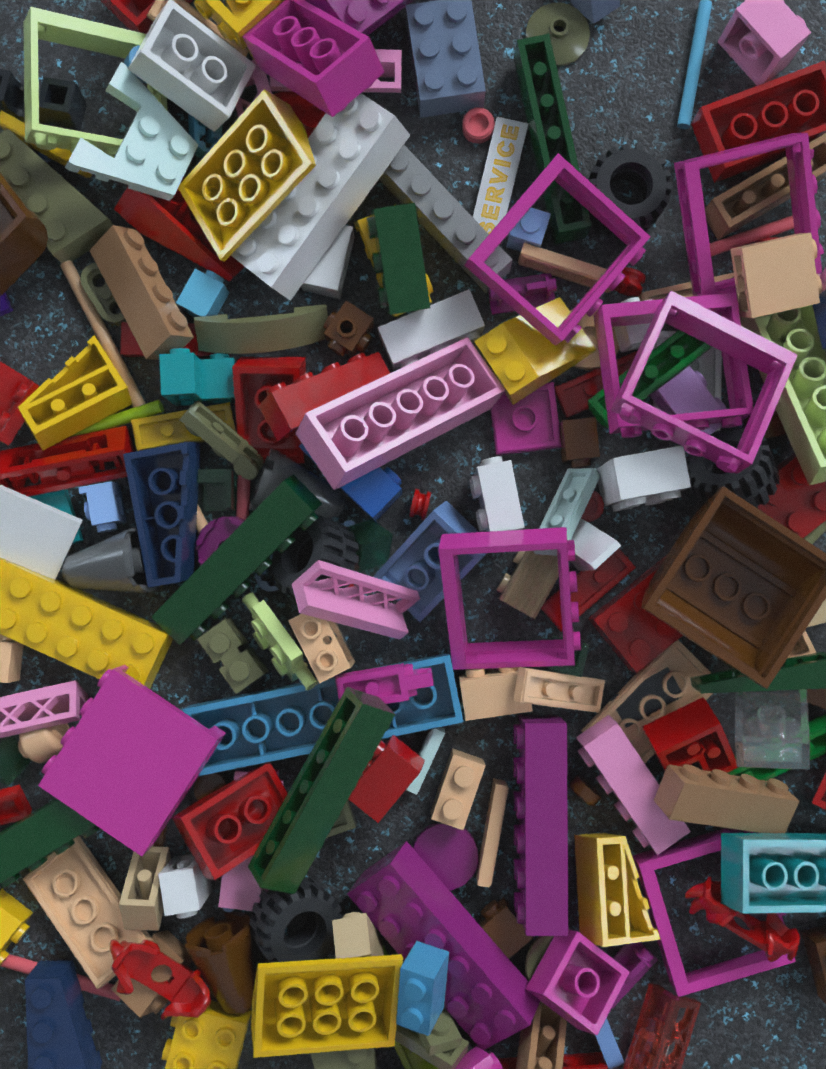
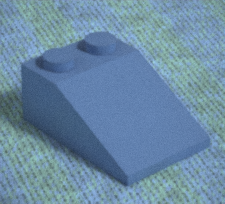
(418, 561)

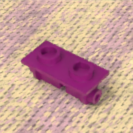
(535, 289)
(638, 961)

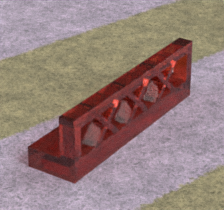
(658, 1030)

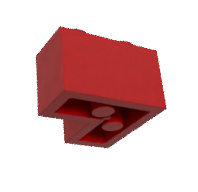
(691, 737)
(386, 777)

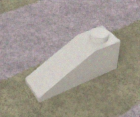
(591, 546)

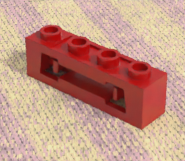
(66, 462)

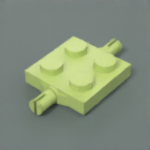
(272, 635)

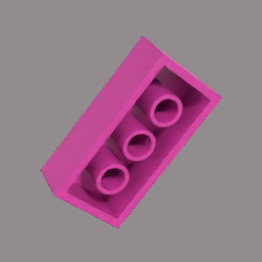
(314, 55)

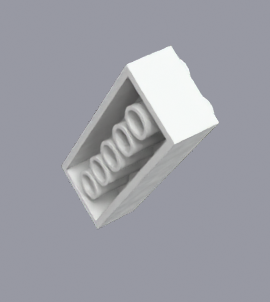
(349, 160)

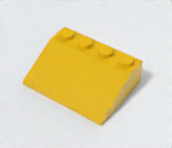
(248, 173)
(325, 1005)

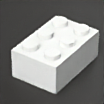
(192, 66)
(643, 478)

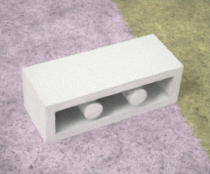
(431, 329)

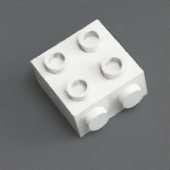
(497, 496)

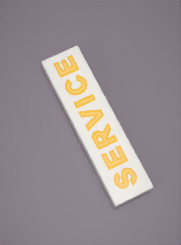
(499, 172)

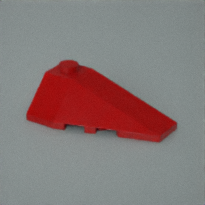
(175, 228)

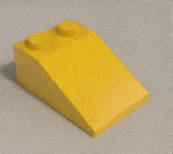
(526, 358)

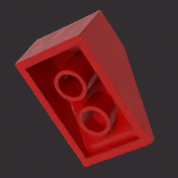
(251, 381)
(231, 820)

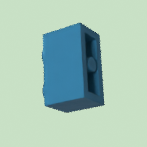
(422, 988)

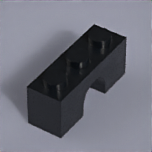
(59, 101)

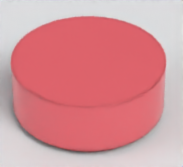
(478, 125)

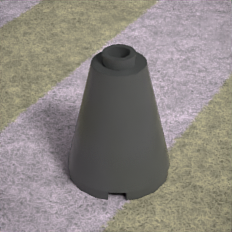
(280, 467)
(109, 565)

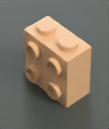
(776, 275)

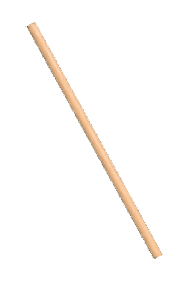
(109, 347)

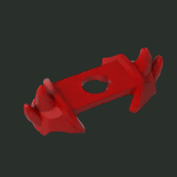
(768, 935)
(136, 961)

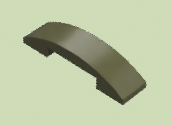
(261, 333)

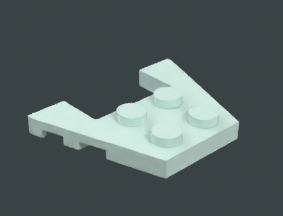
(153, 150)

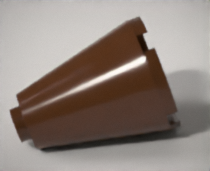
(225, 959)

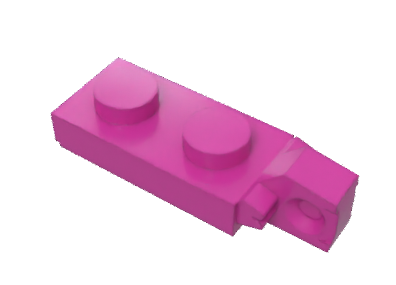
(388, 683)

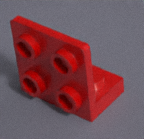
(13, 392)

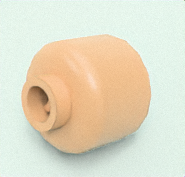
(42, 743)

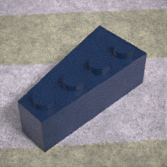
(165, 509)
(56, 1019)

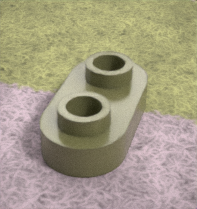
(100, 296)

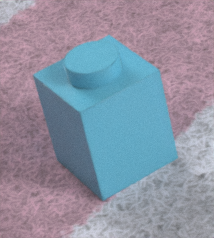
(203, 294)

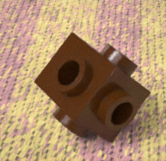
(348, 319)

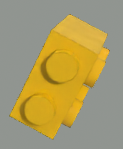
(207, 1041)

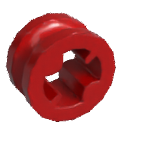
(632, 282)
(420, 504)

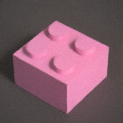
(763, 38)

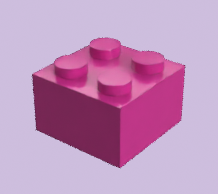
(578, 981)

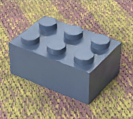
(445, 56)

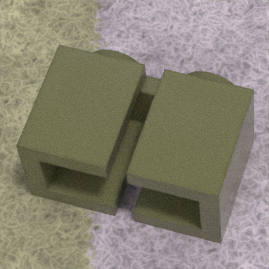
(222, 646)

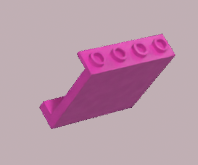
(129, 760)

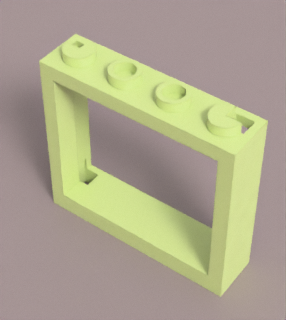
(79, 34)

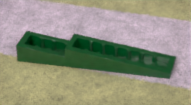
(795, 674)

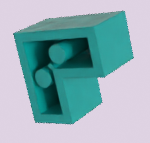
(189, 379)

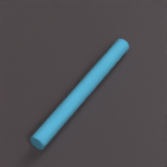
(694, 64)

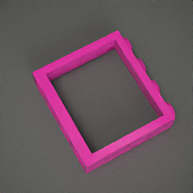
(802, 191)
(596, 204)
(642, 313)
(730, 339)
(511, 653)
(705, 977)

